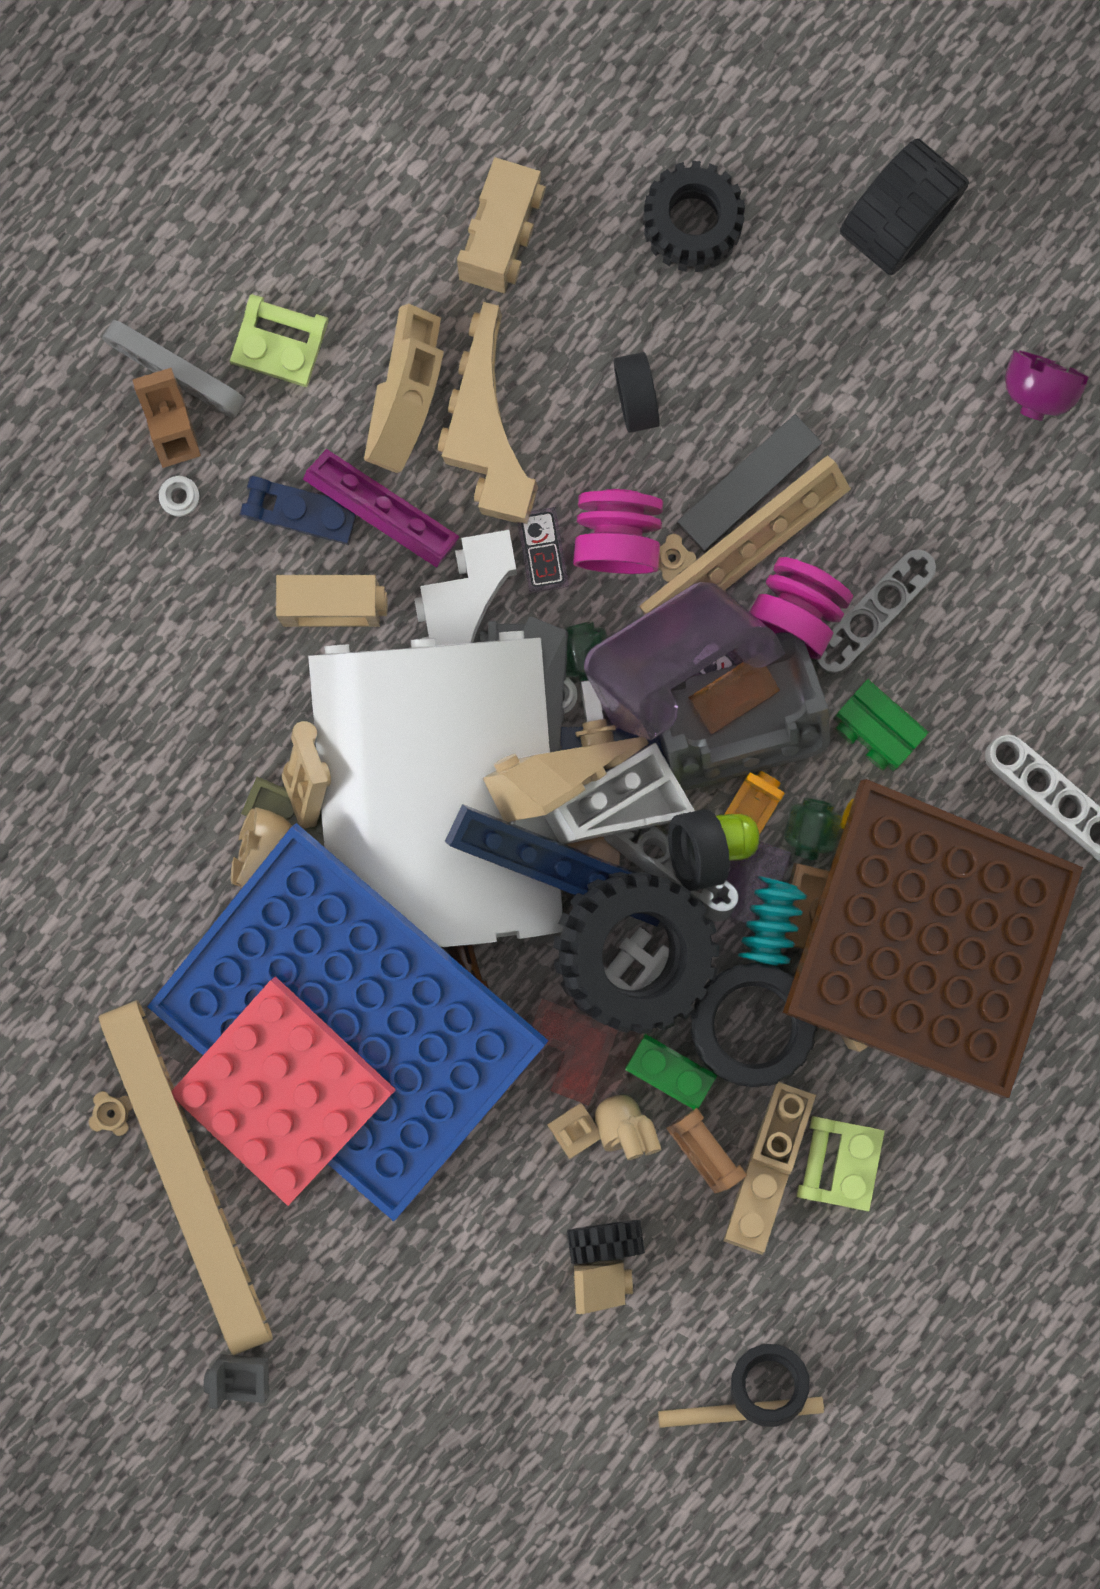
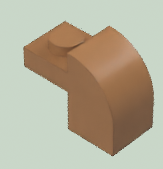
(167, 417)

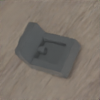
(237, 1380)

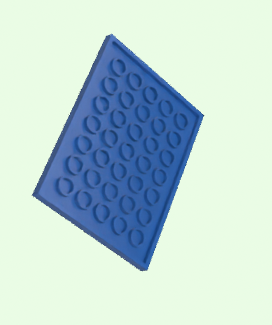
(377, 986)

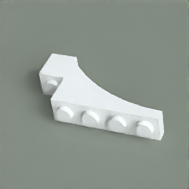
(458, 606)

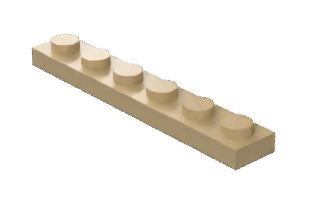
(761, 532)

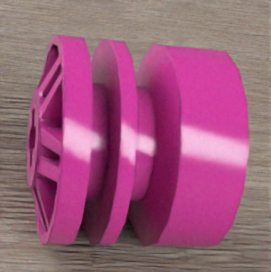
(618, 526)
(802, 601)

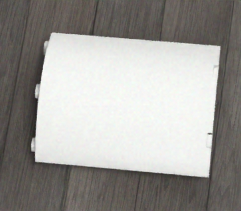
(405, 750)

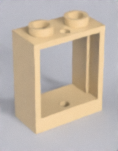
(330, 600)

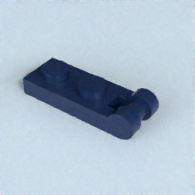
(298, 511)

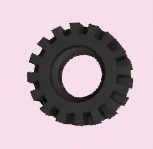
(605, 1241)

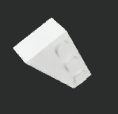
(627, 798)

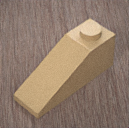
(601, 1285)

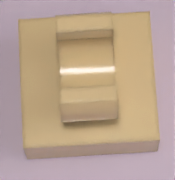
(575, 1130)

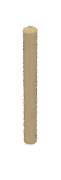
(727, 1413)

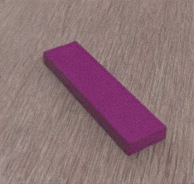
(381, 508)

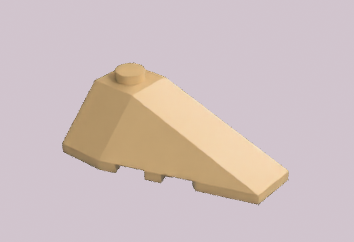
(548, 780)

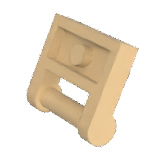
(305, 775)

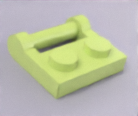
(275, 353)
(854, 1165)

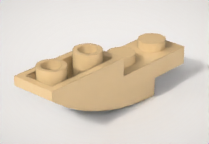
(408, 391)
(769, 1168)

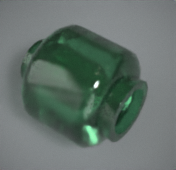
(580, 641)
(812, 828)

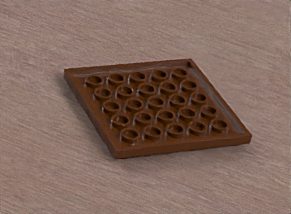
(933, 939)

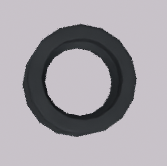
(636, 392)
(698, 849)
(783, 1356)

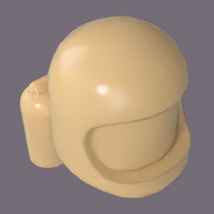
(625, 1127)

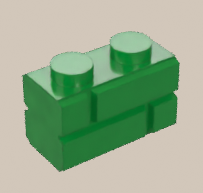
(879, 726)
(670, 1072)

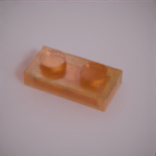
(733, 695)

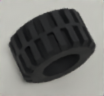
(698, 184)

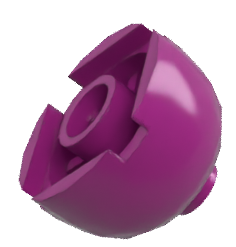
(1043, 385)

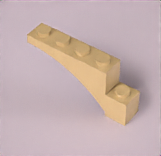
(476, 430)

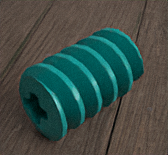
(773, 922)

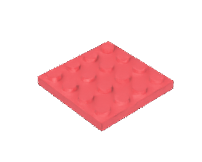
(282, 1091)

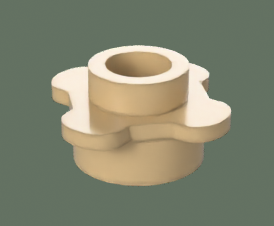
(683, 557)
(596, 733)
(100, 1119)

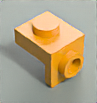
(757, 798)

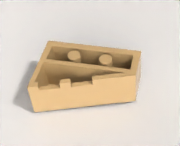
(501, 226)

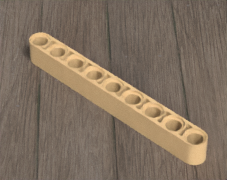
(183, 1178)

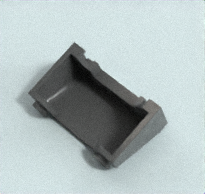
(774, 733)

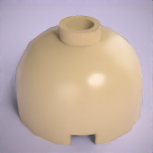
(259, 837)

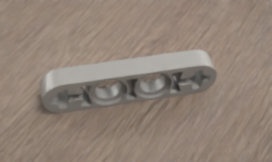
(187, 375)
(872, 609)
(663, 868)

